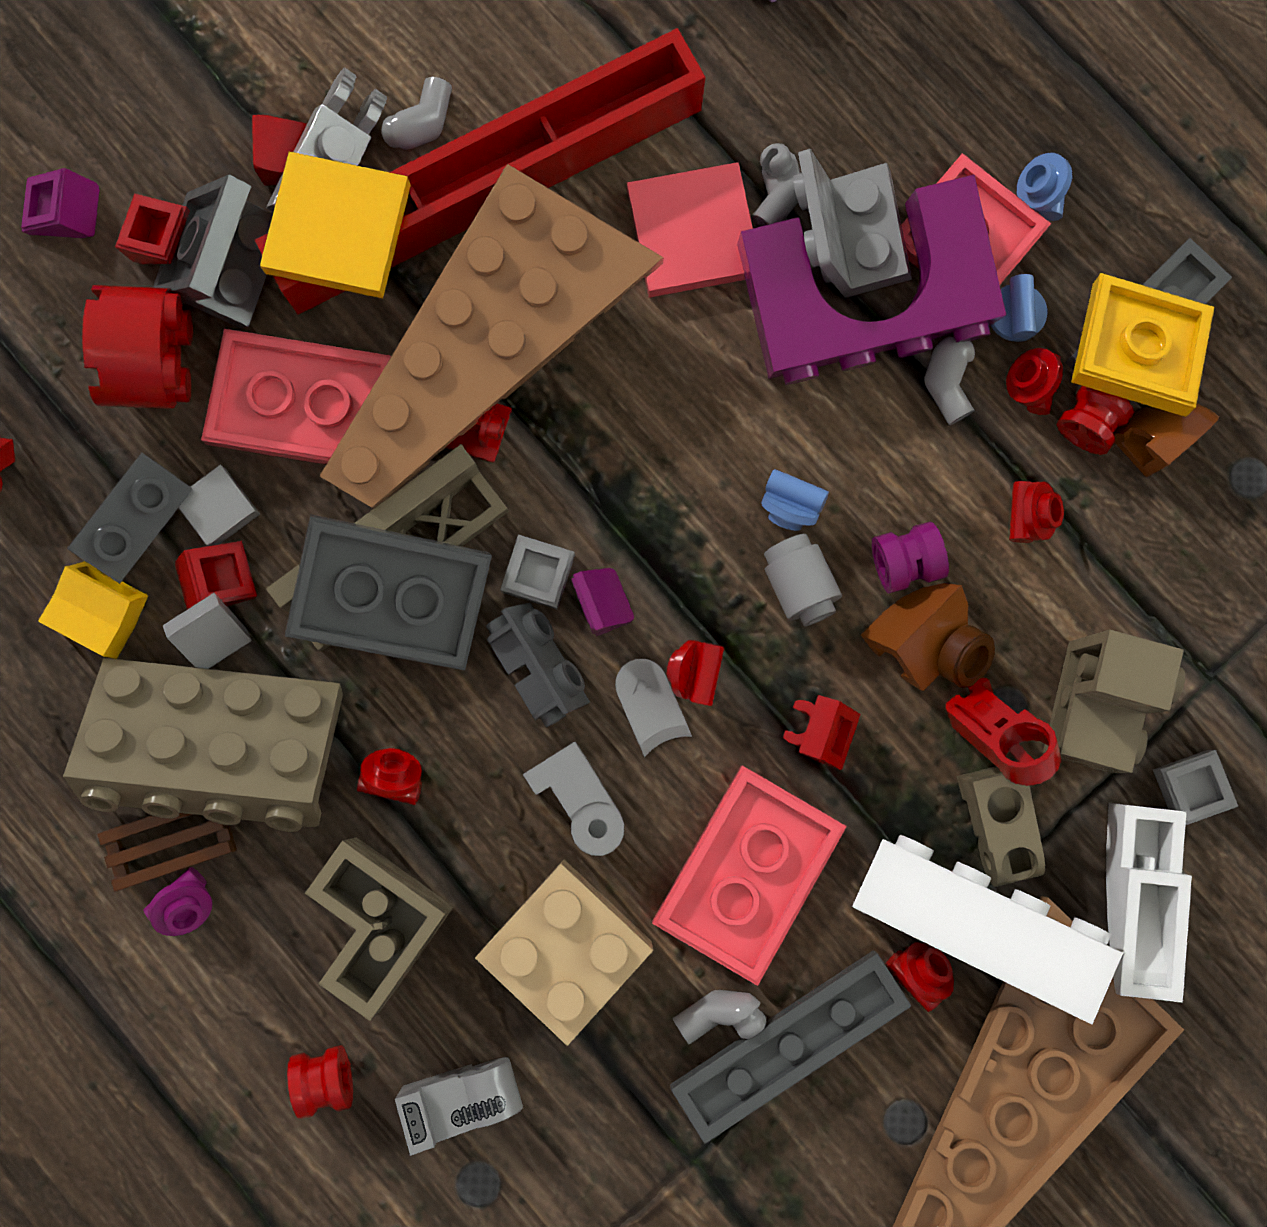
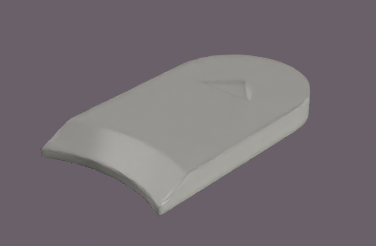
(650, 704)

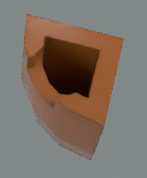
(1158, 437)
(918, 629)

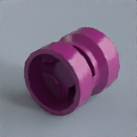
(910, 557)

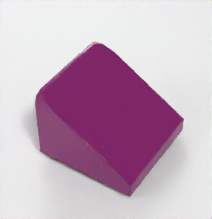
(60, 205)
(602, 600)

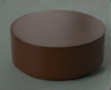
(966, 656)

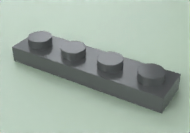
(789, 1046)

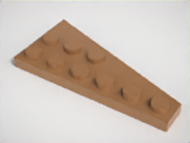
(498, 313)
(1029, 1101)

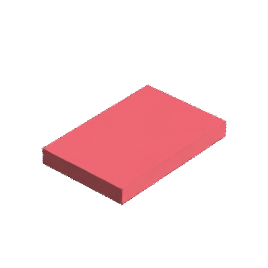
(286, 395)
(749, 875)

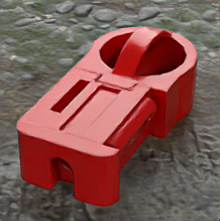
(998, 730)

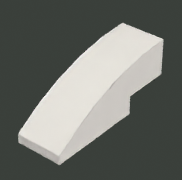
(1147, 900)

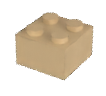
(565, 952)

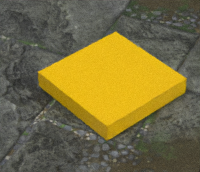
(335, 225)
(1143, 345)

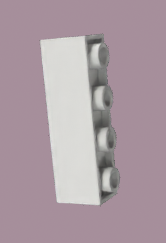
(989, 930)

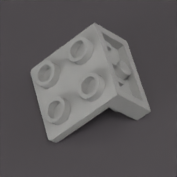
(853, 226)

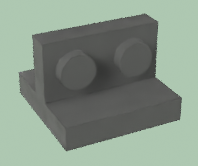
(217, 252)

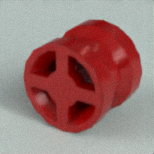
(1094, 420)
(320, 1082)

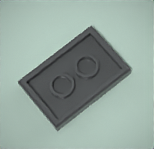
(387, 593)

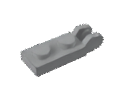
(331, 135)

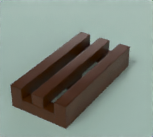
(118, 858)

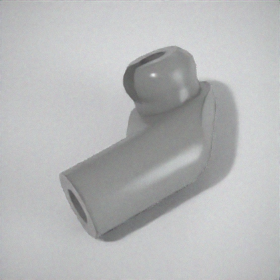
(421, 122)
(777, 171)
(944, 376)
(721, 1008)

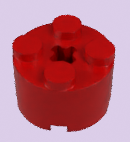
(136, 346)

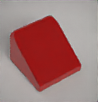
(271, 144)
(151, 230)
(215, 570)

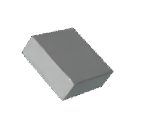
(217, 507)
(537, 572)
(207, 632)
(1196, 786)

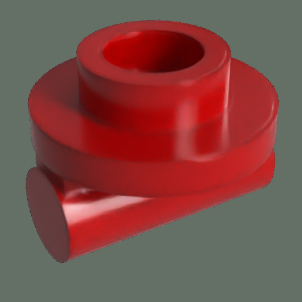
(1035, 379)
(1034, 511)
(695, 671)
(391, 775)
(923, 973)

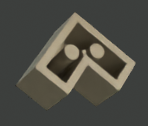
(1105, 695)
(391, 921)

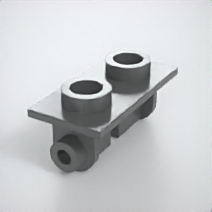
(130, 518)
(526, 638)

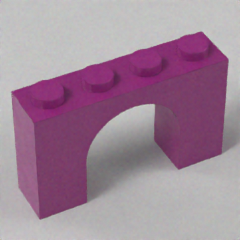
(954, 292)

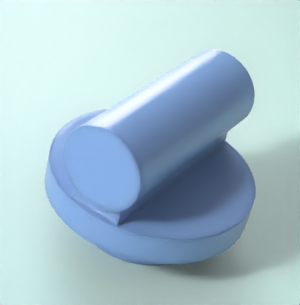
(1045, 185)
(1024, 310)
(792, 501)

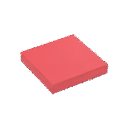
(1008, 219)
(693, 225)

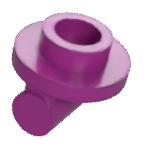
(180, 905)

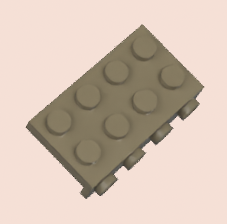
(204, 744)

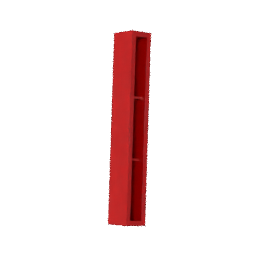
(543, 140)

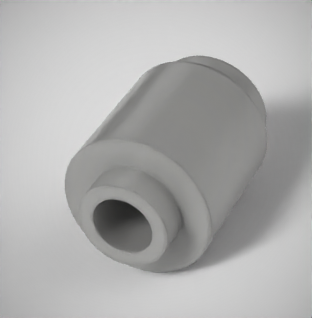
(802, 580)

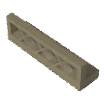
(413, 505)

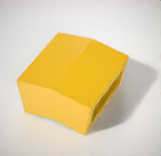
(94, 609)

